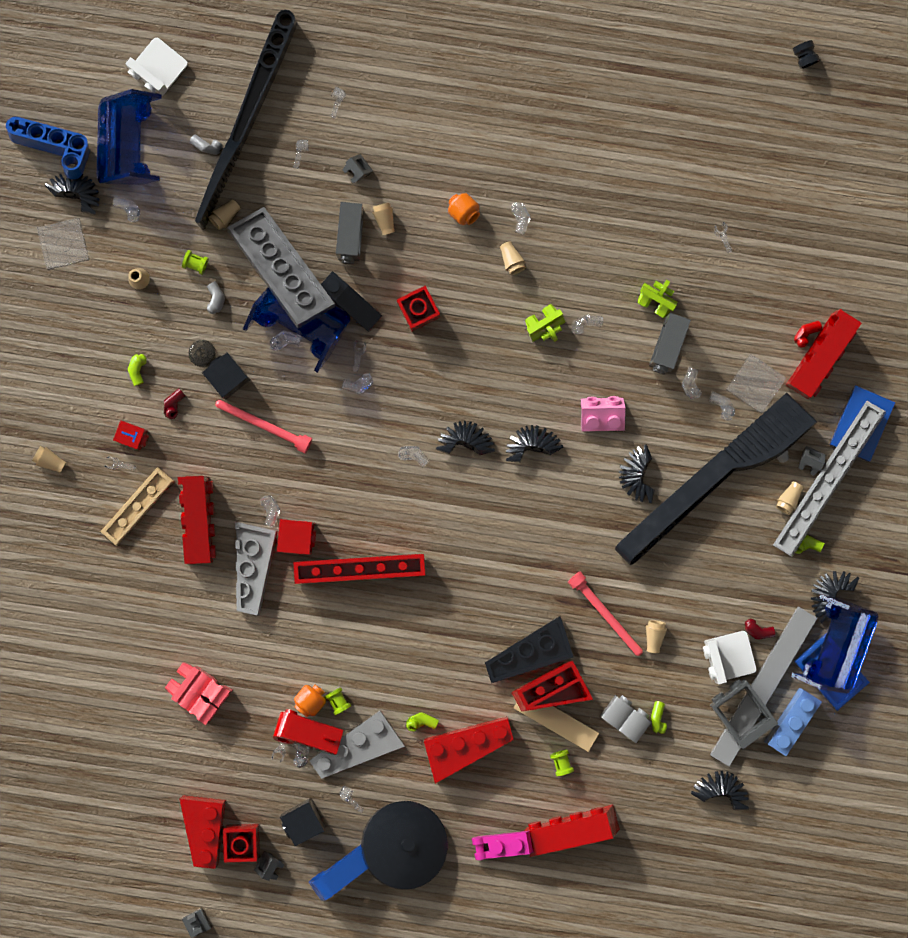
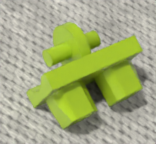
(649, 293)
(546, 327)

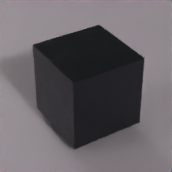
(225, 375)
(302, 822)

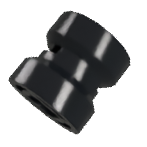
(806, 54)

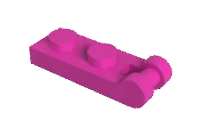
(503, 845)

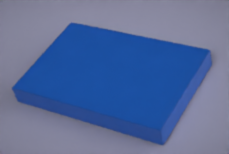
(854, 405)
(836, 699)

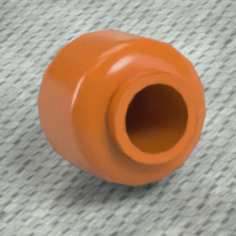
(463, 209)
(310, 700)

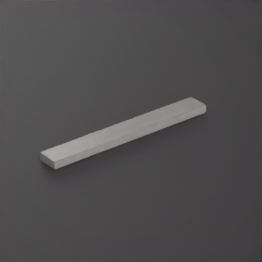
(829, 478)
(765, 683)

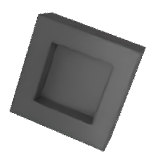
(359, 167)
(812, 458)
(267, 865)
(196, 923)

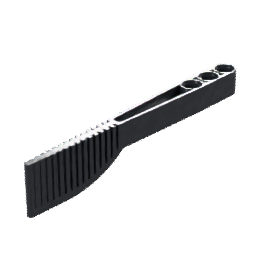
(251, 105)
(757, 445)

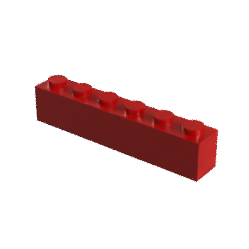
(359, 568)

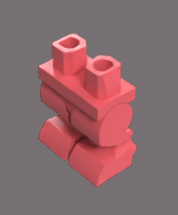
(194, 687)

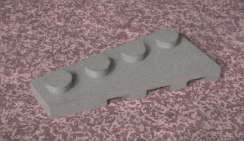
(254, 557)
(361, 744)

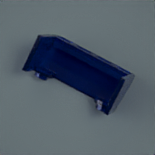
(120, 138)
(322, 332)
(842, 648)

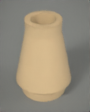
(223, 215)
(384, 217)
(512, 259)
(142, 281)
(47, 459)
(789, 499)
(655, 634)

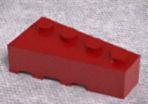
(823, 353)
(197, 519)
(461, 747)
(573, 830)

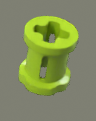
(195, 262)
(337, 701)
(562, 762)

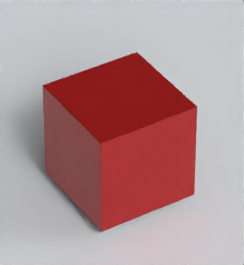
(418, 308)
(296, 537)
(241, 843)

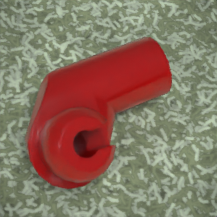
(801, 336)

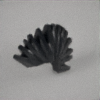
(76, 189)
(466, 438)
(532, 442)
(635, 474)
(831, 588)
(721, 787)

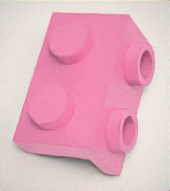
(603, 414)

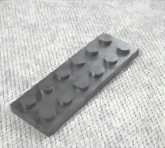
(281, 267)

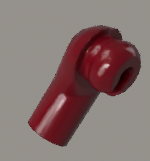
(171, 404)
(757, 632)

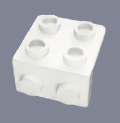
(157, 66)
(729, 656)

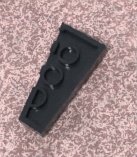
(534, 651)

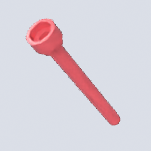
(301, 442)
(578, 581)

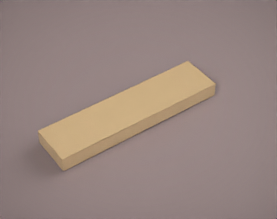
(137, 506)
(563, 725)

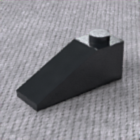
(350, 301)

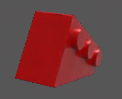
(552, 689)
(204, 828)

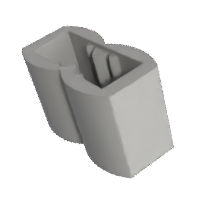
(625, 718)

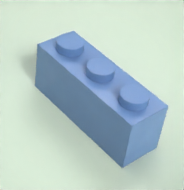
(793, 721)

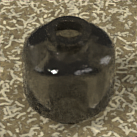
(210, 353)

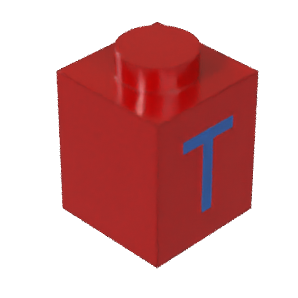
(131, 435)

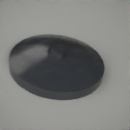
(404, 845)

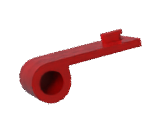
(298, 729)

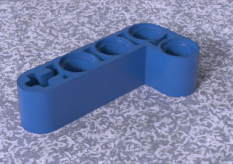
(22, 132)
(339, 875)

